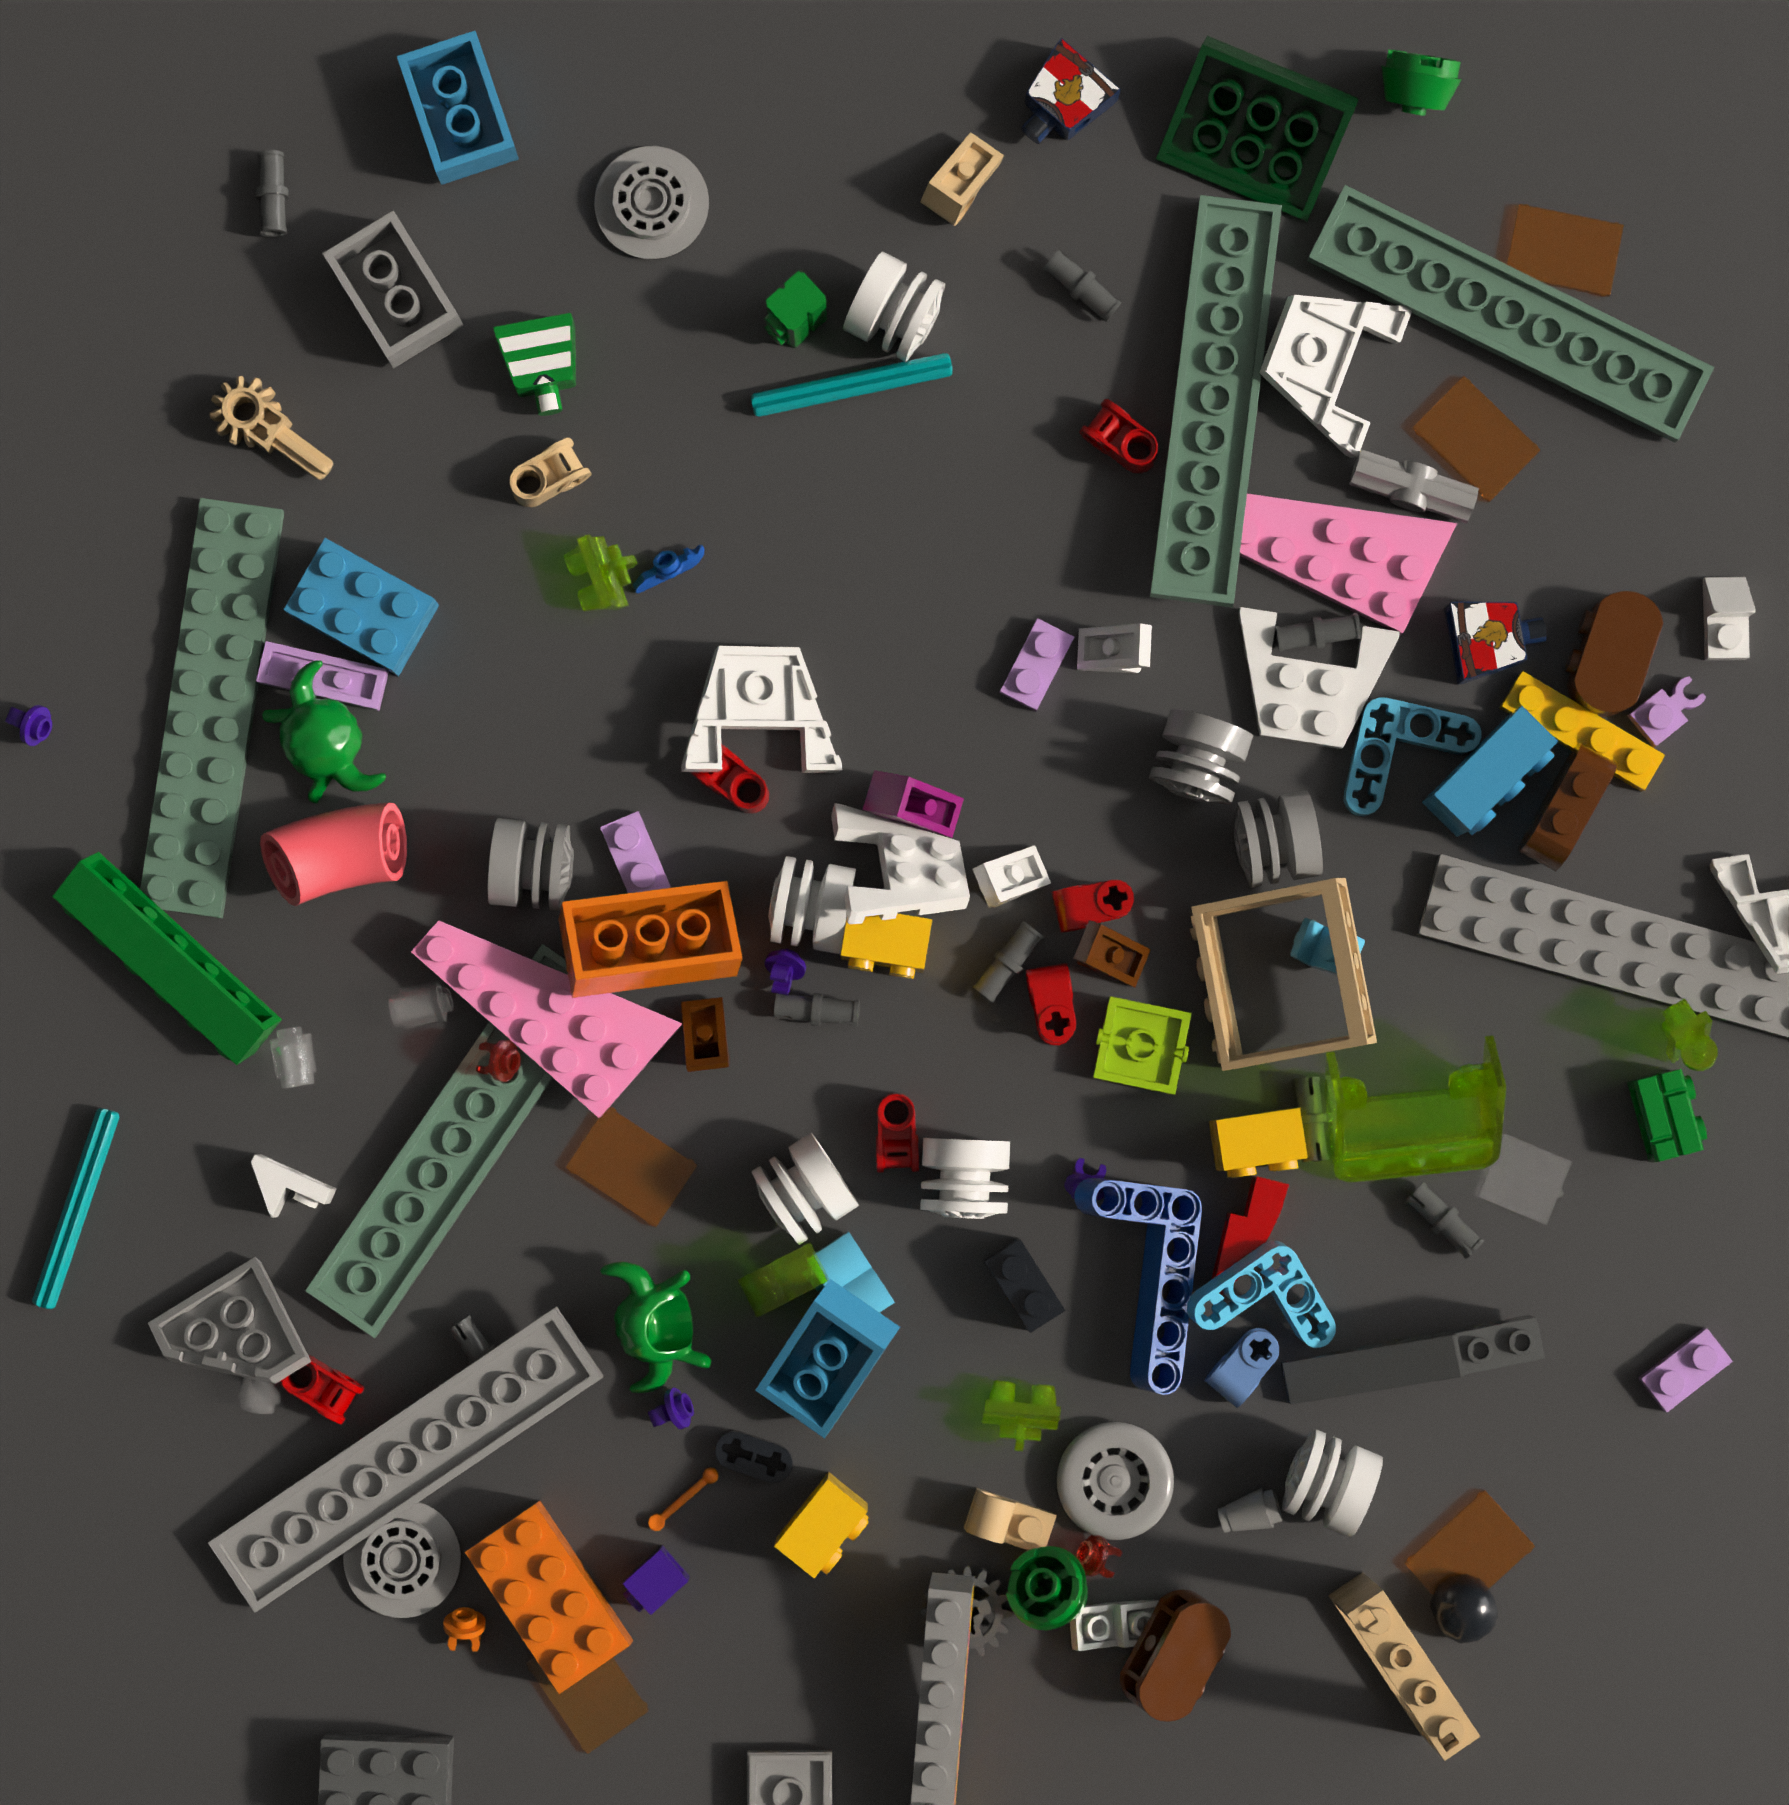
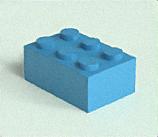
(457, 107)
(361, 607)
(1491, 773)
(827, 1358)

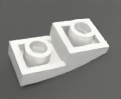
(1110, 1624)

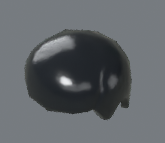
(1464, 1608)

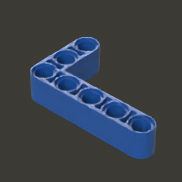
(1156, 1271)

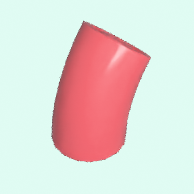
(336, 851)

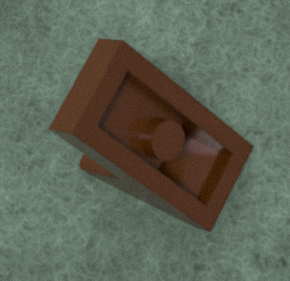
(1111, 954)
(705, 1034)

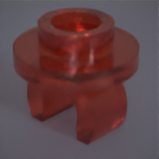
(503, 1060)
(1094, 1554)

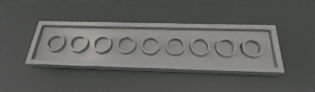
(1604, 944)
(405, 1459)

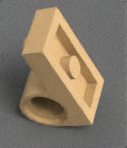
(961, 178)
(1008, 1521)

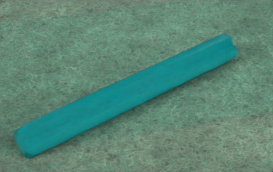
(851, 384)
(75, 1208)

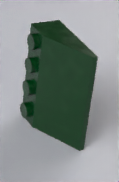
(1257, 128)

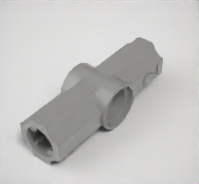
(1413, 486)

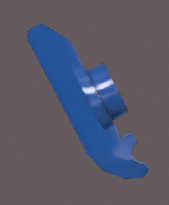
(667, 566)

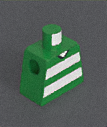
(540, 358)

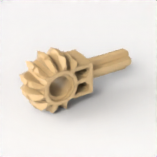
(267, 427)

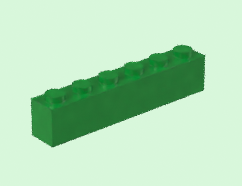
(166, 958)

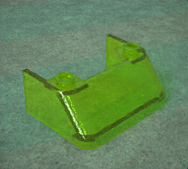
(1416, 1130)

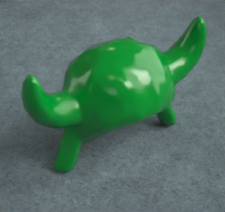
(321, 737)
(654, 1323)

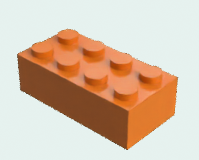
(649, 939)
(549, 1597)

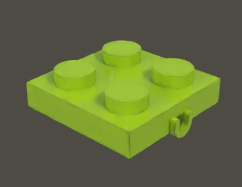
(1142, 1045)

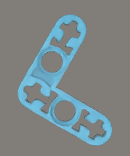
(1400, 730)
(1277, 1282)

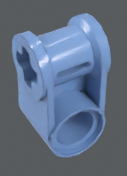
(1239, 1373)

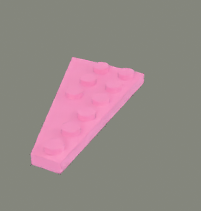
(1347, 555)
(583, 1042)

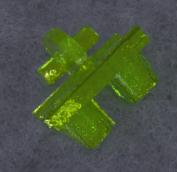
(606, 571)
(1689, 1037)
(1018, 1416)

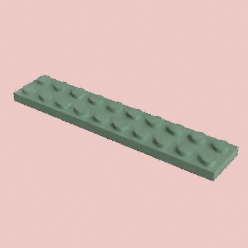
(1510, 314)
(1216, 401)
(211, 707)
(429, 1183)

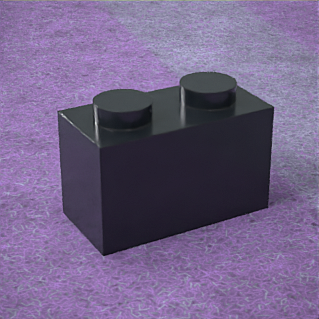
(1024, 1285)

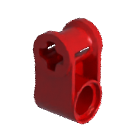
(1118, 436)
(730, 780)
(1085, 902)
(1052, 995)
(897, 1137)
(323, 1390)

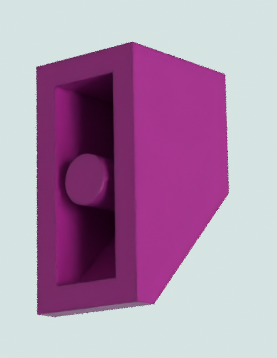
(913, 803)

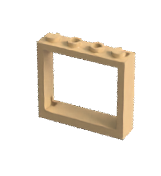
(1348, 964)
(1404, 1666)

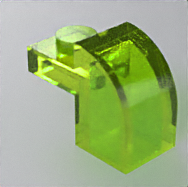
(783, 1279)

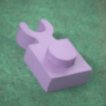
(1662, 714)

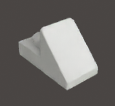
(1726, 618)
(1114, 648)
(1011, 876)
(278, 1180)

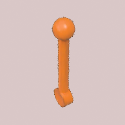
(657, 1521)

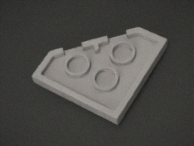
(233, 1328)

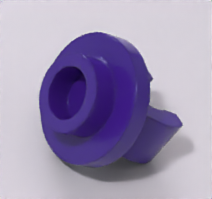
(33, 725)
(784, 968)
(1078, 1175)
(677, 1409)

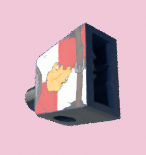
(1067, 95)
(1489, 637)

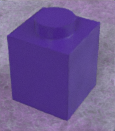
(655, 1581)

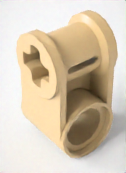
(550, 472)

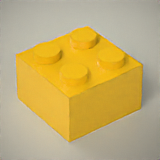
(888, 943)
(1258, 1140)
(822, 1526)

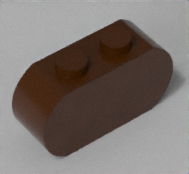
(1613, 652)
(1567, 807)
(1175, 1655)

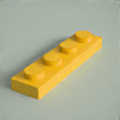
(1575, 724)

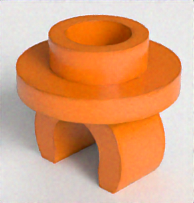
(464, 1624)

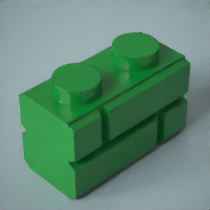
(795, 310)
(1667, 1115)

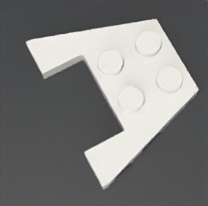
(1313, 355)
(759, 691)
(1307, 698)
(917, 867)
(1762, 913)

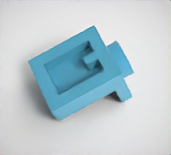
(1314, 946)

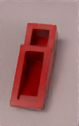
(1248, 1232)

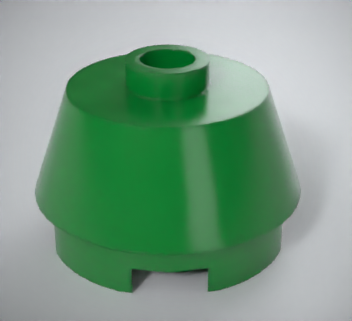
(1419, 81)
(1047, 1588)

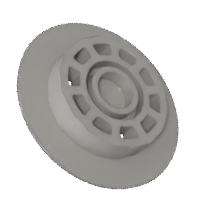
(651, 202)
(1115, 1480)
(402, 1561)

